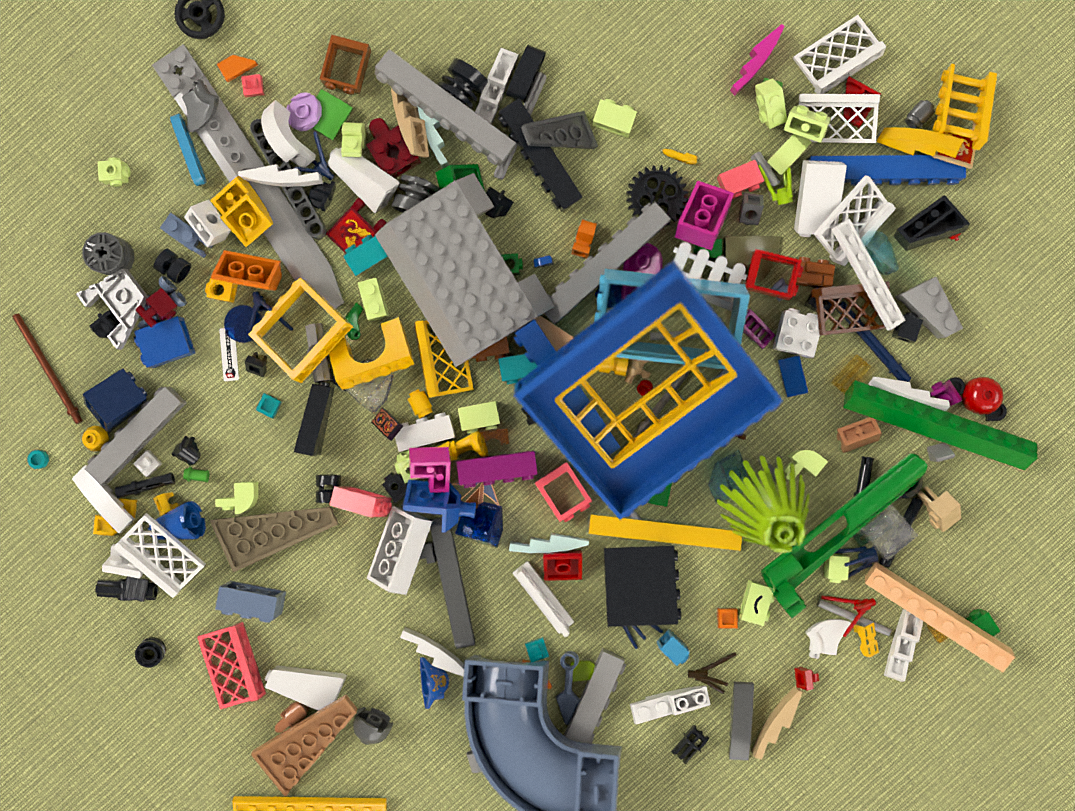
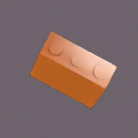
(248, 270)

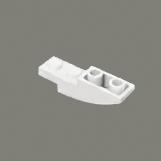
(670, 702)

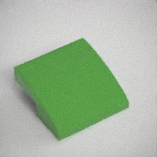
(333, 115)

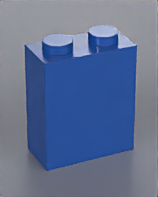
(164, 342)

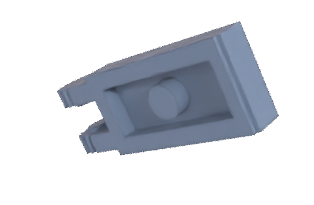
(183, 233)

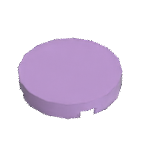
(304, 111)

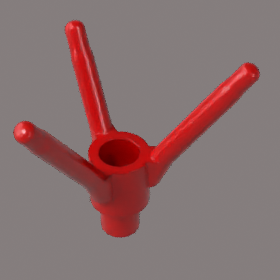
(861, 607)

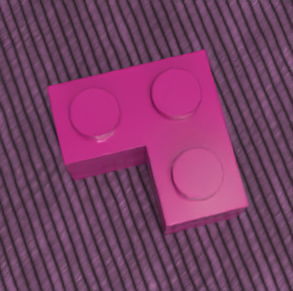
(431, 464)

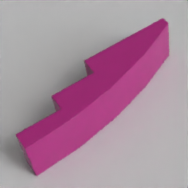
(759, 56)

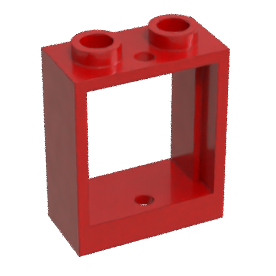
(753, 270)

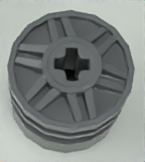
(415, 192)
(118, 256)

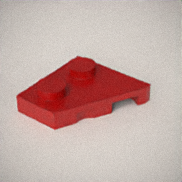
(856, 87)

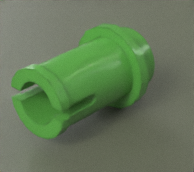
(196, 475)

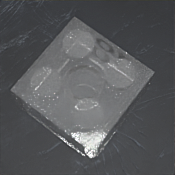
(888, 532)

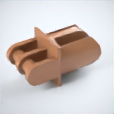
(291, 716)

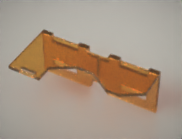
(500, 434)

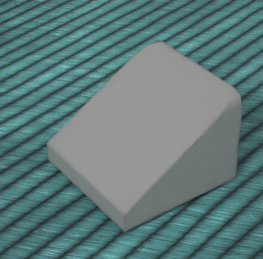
(940, 452)

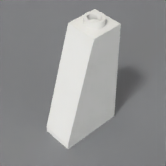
(364, 179)
(306, 685)

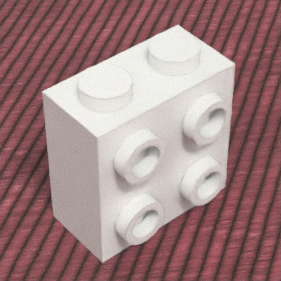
(797, 333)

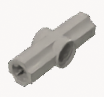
(315, 333)

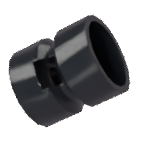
(174, 267)
(324, 495)

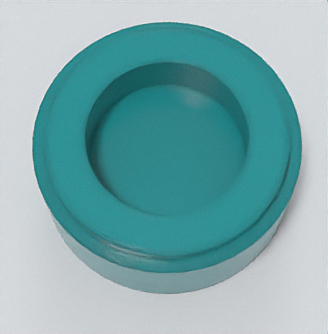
(38, 459)

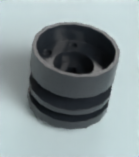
(464, 81)

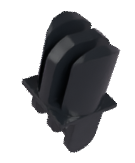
(688, 747)

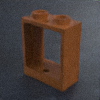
(349, 46)

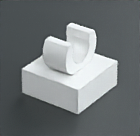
(147, 463)

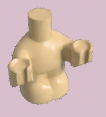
(634, 368)

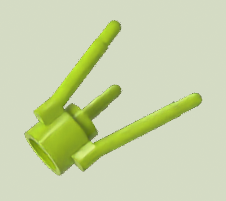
(783, 195)

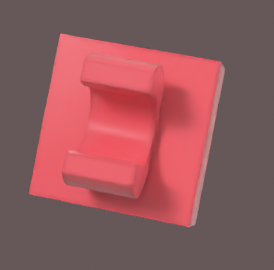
(252, 85)

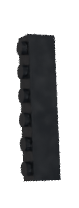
(542, 159)

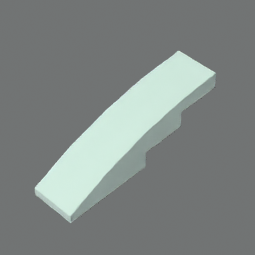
(433, 137)
(555, 544)

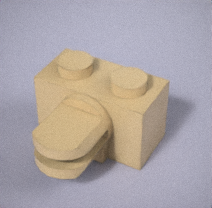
(942, 510)

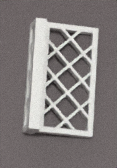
(851, 65)
(843, 101)
(866, 227)
(150, 564)
(544, 598)

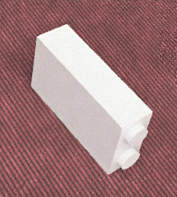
(818, 195)

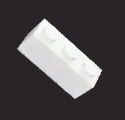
(425, 432)

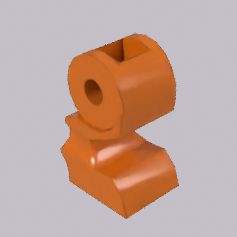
(584, 239)

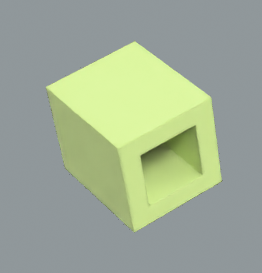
(835, 568)

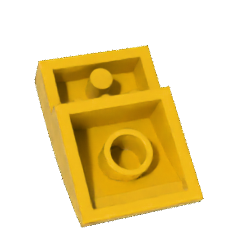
(242, 210)

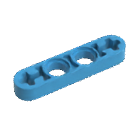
(188, 149)

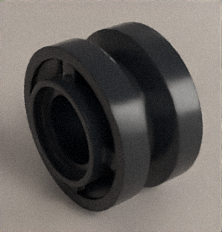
(144, 658)

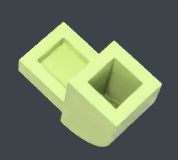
(353, 139)
(788, 153)
(806, 460)
(244, 497)

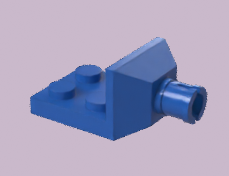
(444, 503)

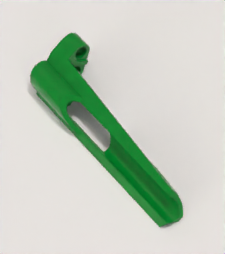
(795, 566)

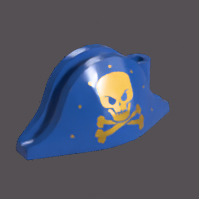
(433, 682)

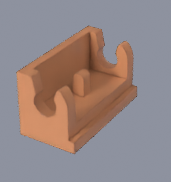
(858, 434)

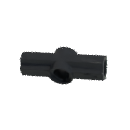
(115, 589)

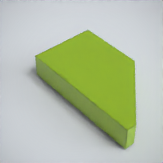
(583, 670)

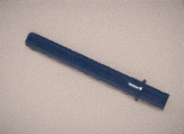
(878, 349)

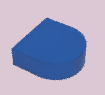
(543, 261)

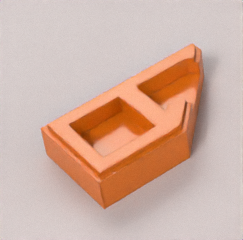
(235, 66)

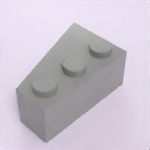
(932, 307)

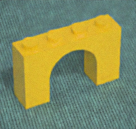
(394, 357)

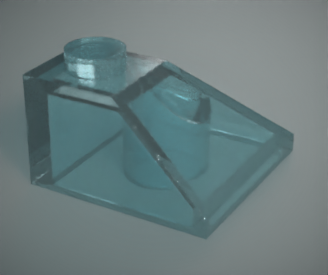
(882, 253)
(720, 475)

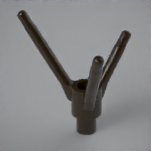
(702, 674)

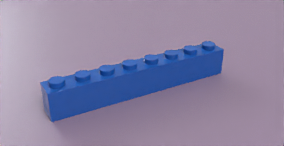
(898, 169)
(538, 351)

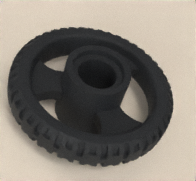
(203, 21)

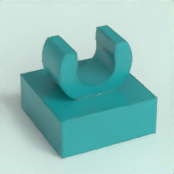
(537, 649)

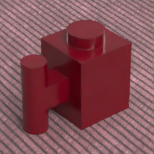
(160, 305)

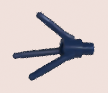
(321, 166)
(259, 306)

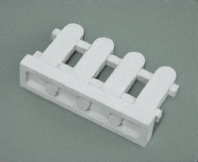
(716, 273)

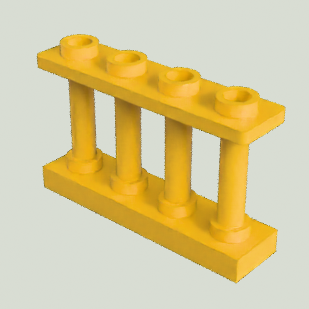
(983, 102)

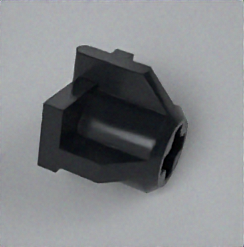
(322, 195)
(500, 202)
(104, 324)
(187, 451)

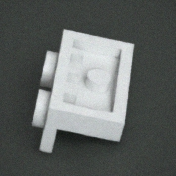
(120, 565)

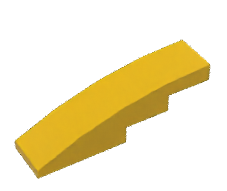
(925, 141)

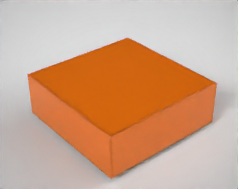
(727, 617)

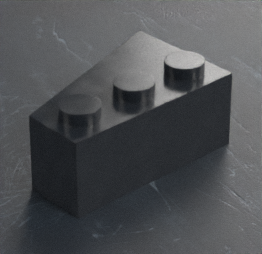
(932, 224)

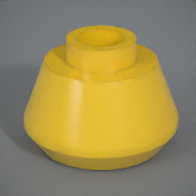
(95, 438)

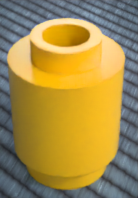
(420, 403)

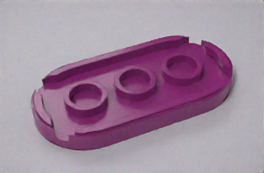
(645, 260)

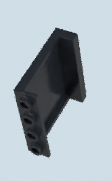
(641, 586)

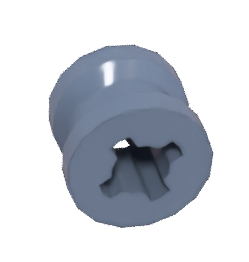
(780, 286)

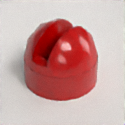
(644, 387)

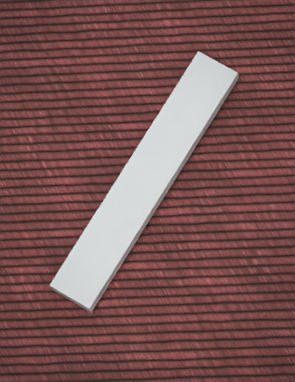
(868, 274)

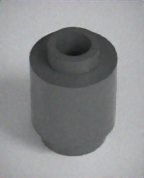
(920, 114)

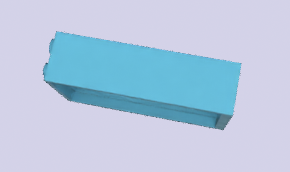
(667, 353)

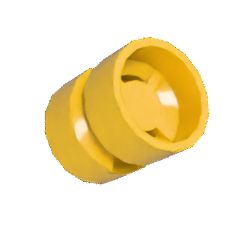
(617, 364)

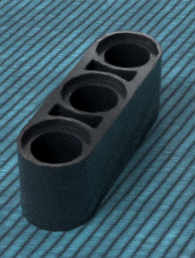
(525, 73)

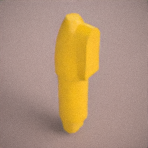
(685, 158)

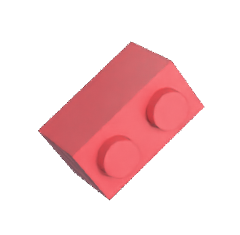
(741, 179)

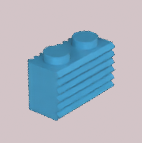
(673, 647)

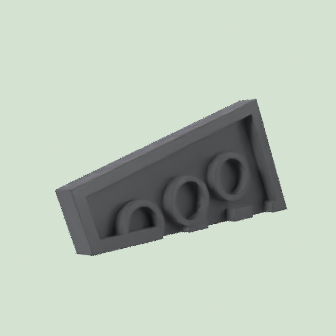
(561, 131)

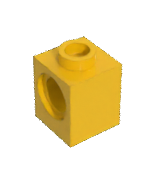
(229, 290)

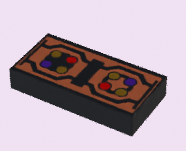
(387, 424)

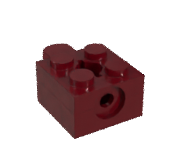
(390, 149)

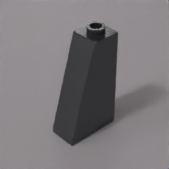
(315, 420)

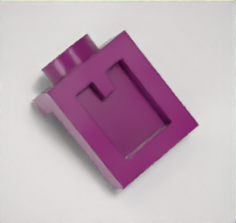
(945, 391)

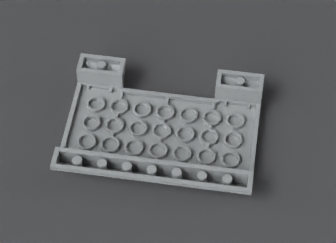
(459, 272)

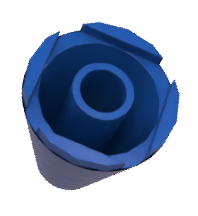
(183, 522)

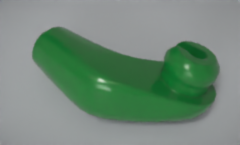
(352, 317)

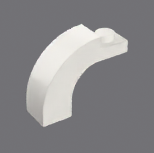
(280, 137)

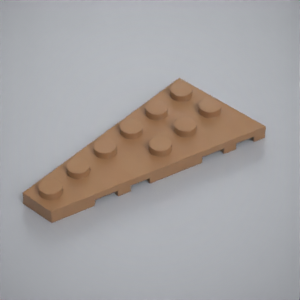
(297, 748)

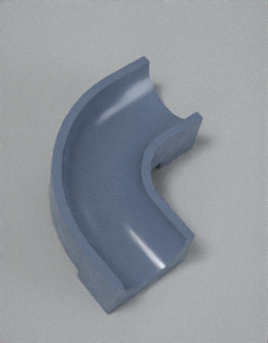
(522, 748)

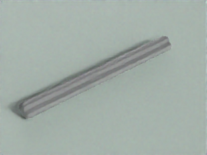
(529, 104)

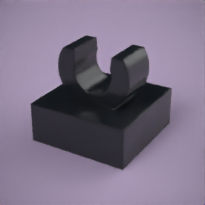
(255, 365)

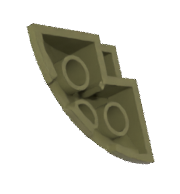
(741, 248)

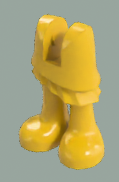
(474, 441)

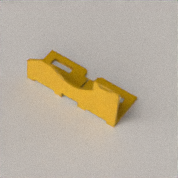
(870, 637)

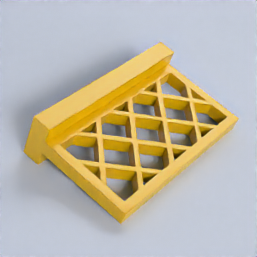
(428, 368)

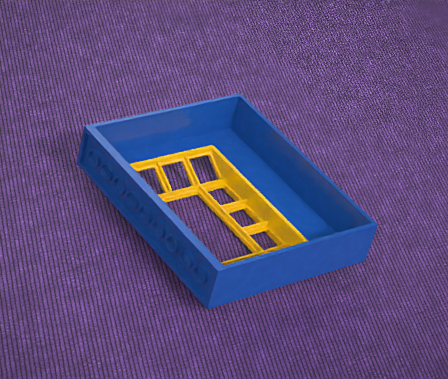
(679, 437)

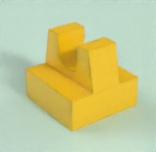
(162, 503)

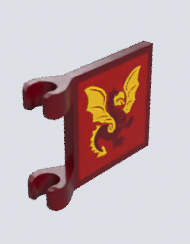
(353, 227)

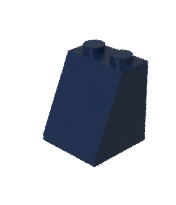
(115, 399)

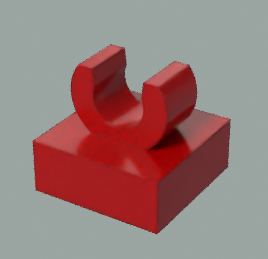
(805, 678)

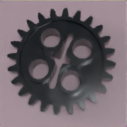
(641, 190)

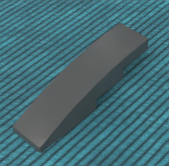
(741, 720)

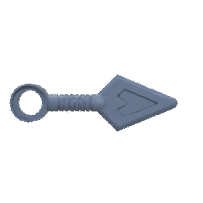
(567, 698)

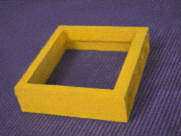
(320, 350)

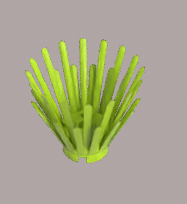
(774, 519)

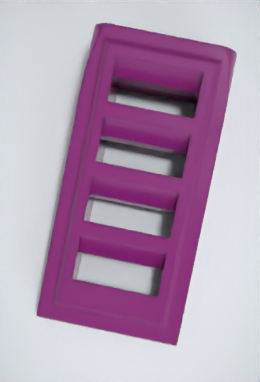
(758, 323)

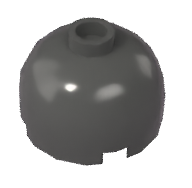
(371, 726)

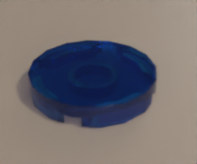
(238, 323)

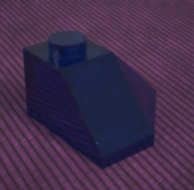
(485, 527)

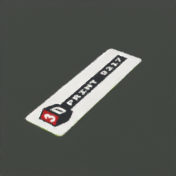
(229, 356)

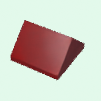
(563, 565)

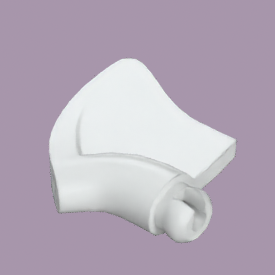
(826, 636)

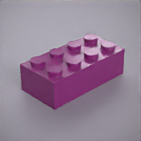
(497, 467)

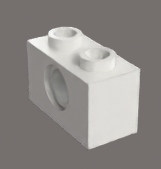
(207, 223)

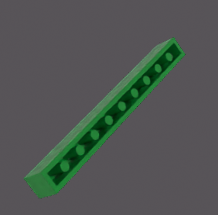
(940, 425)

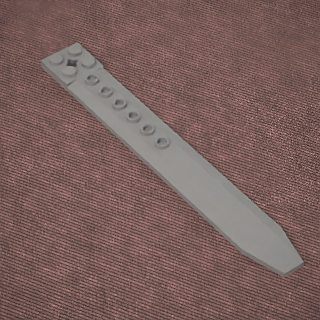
(236, 154)

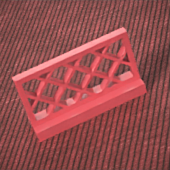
(246, 665)

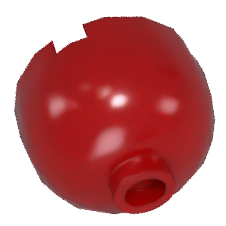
(982, 395)

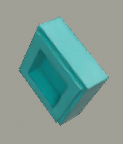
(268, 405)

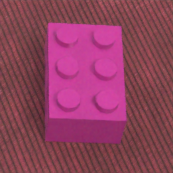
(704, 215)

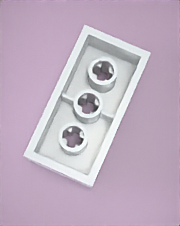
(399, 550)

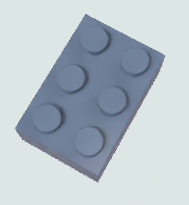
(250, 601)

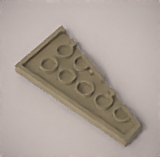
(261, 535)

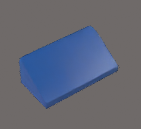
(793, 376)

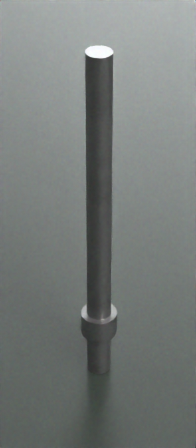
(643, 425)

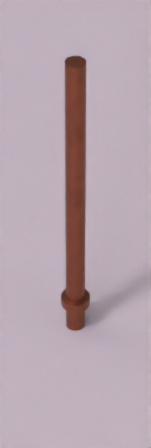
(72, 410)

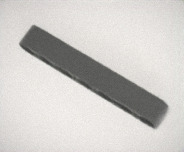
(299, 205)
(452, 585)

